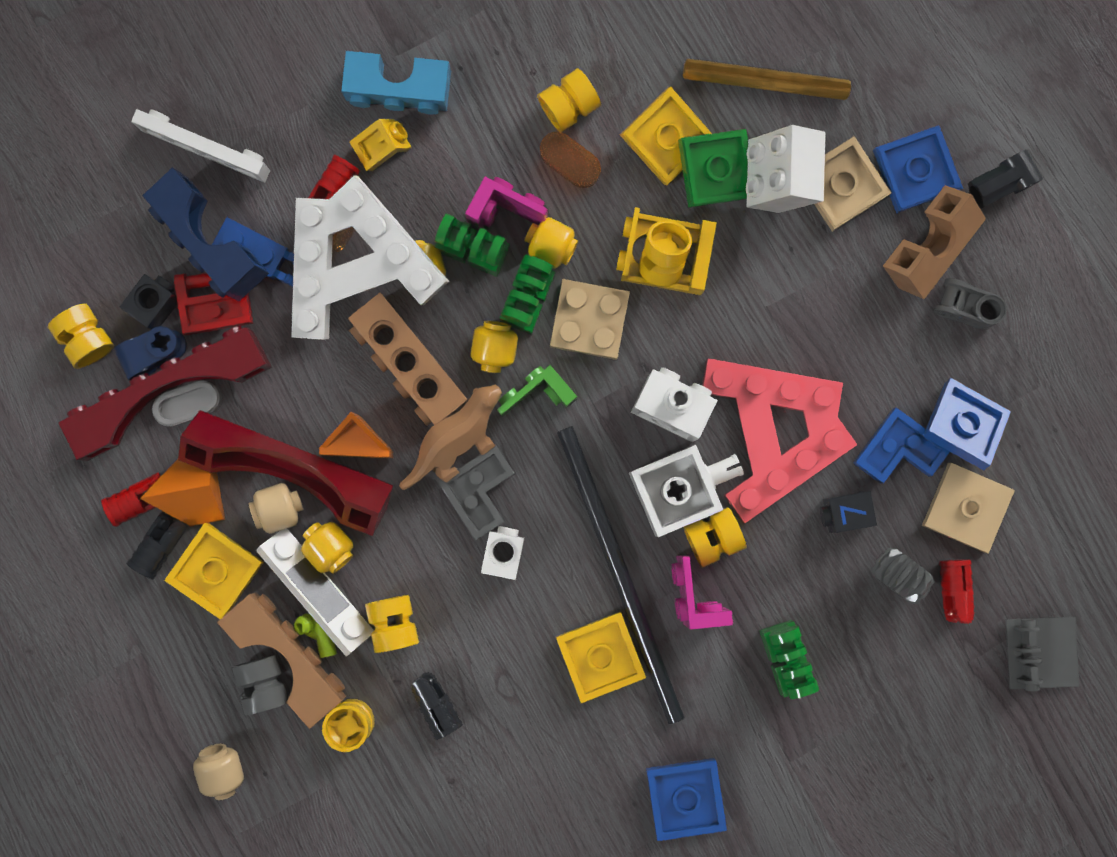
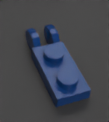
(266, 251)

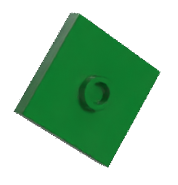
(715, 167)

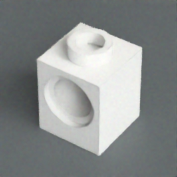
(491, 564)

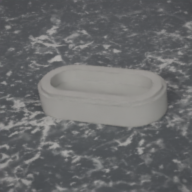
(183, 403)

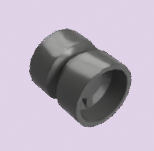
(260, 685)

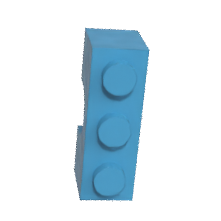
(424, 89)

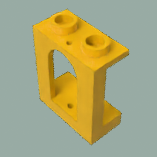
(701, 234)

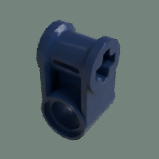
(145, 352)

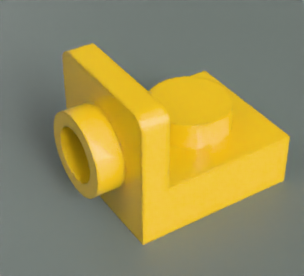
(380, 142)

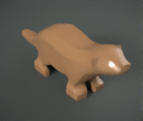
(455, 437)

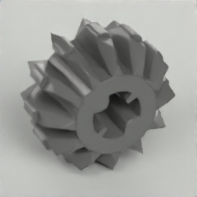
(903, 575)

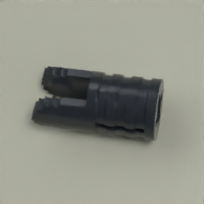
(156, 546)
(435, 706)

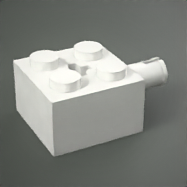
(674, 405)
(698, 483)

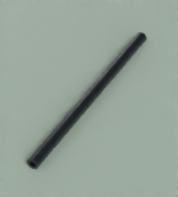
(620, 575)

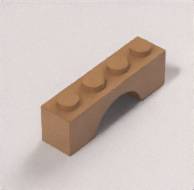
(313, 690)

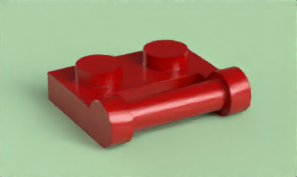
(208, 311)

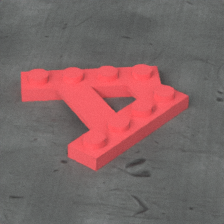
(754, 393)

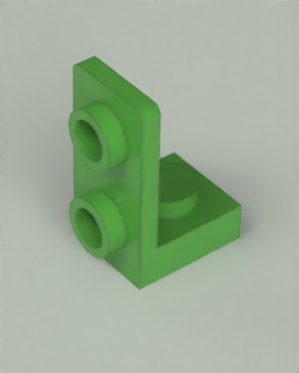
(557, 390)

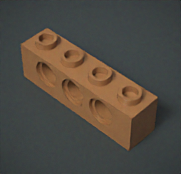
(380, 314)

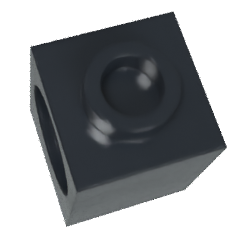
(136, 301)

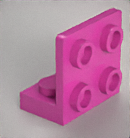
(499, 192)
(708, 613)

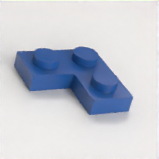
(898, 439)

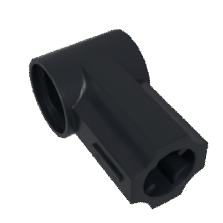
(1011, 176)

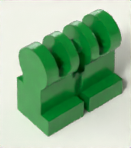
(457, 239)
(529, 285)
(792, 671)

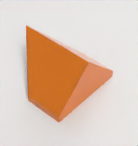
(355, 439)
(187, 494)

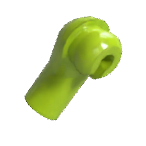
(307, 625)

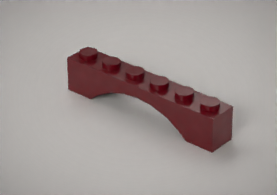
(103, 425)
(225, 446)

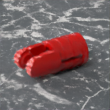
(333, 178)
(127, 502)
(957, 590)

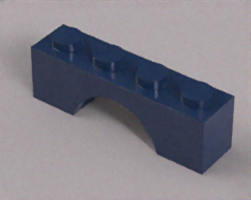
(181, 207)

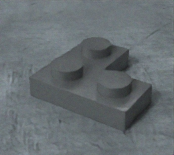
(469, 490)

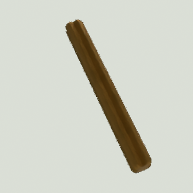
(766, 79)

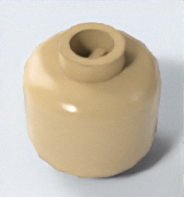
(275, 508)
(218, 771)

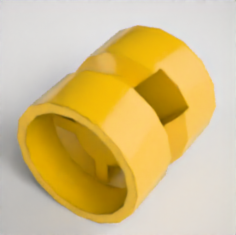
(566, 102)
(665, 253)
(82, 338)
(726, 532)
(393, 636)
(348, 725)

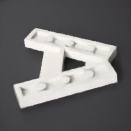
(393, 258)

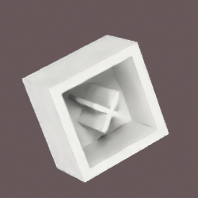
(786, 169)

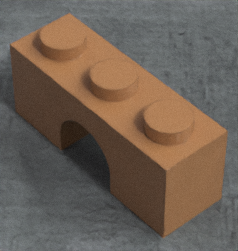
(953, 222)

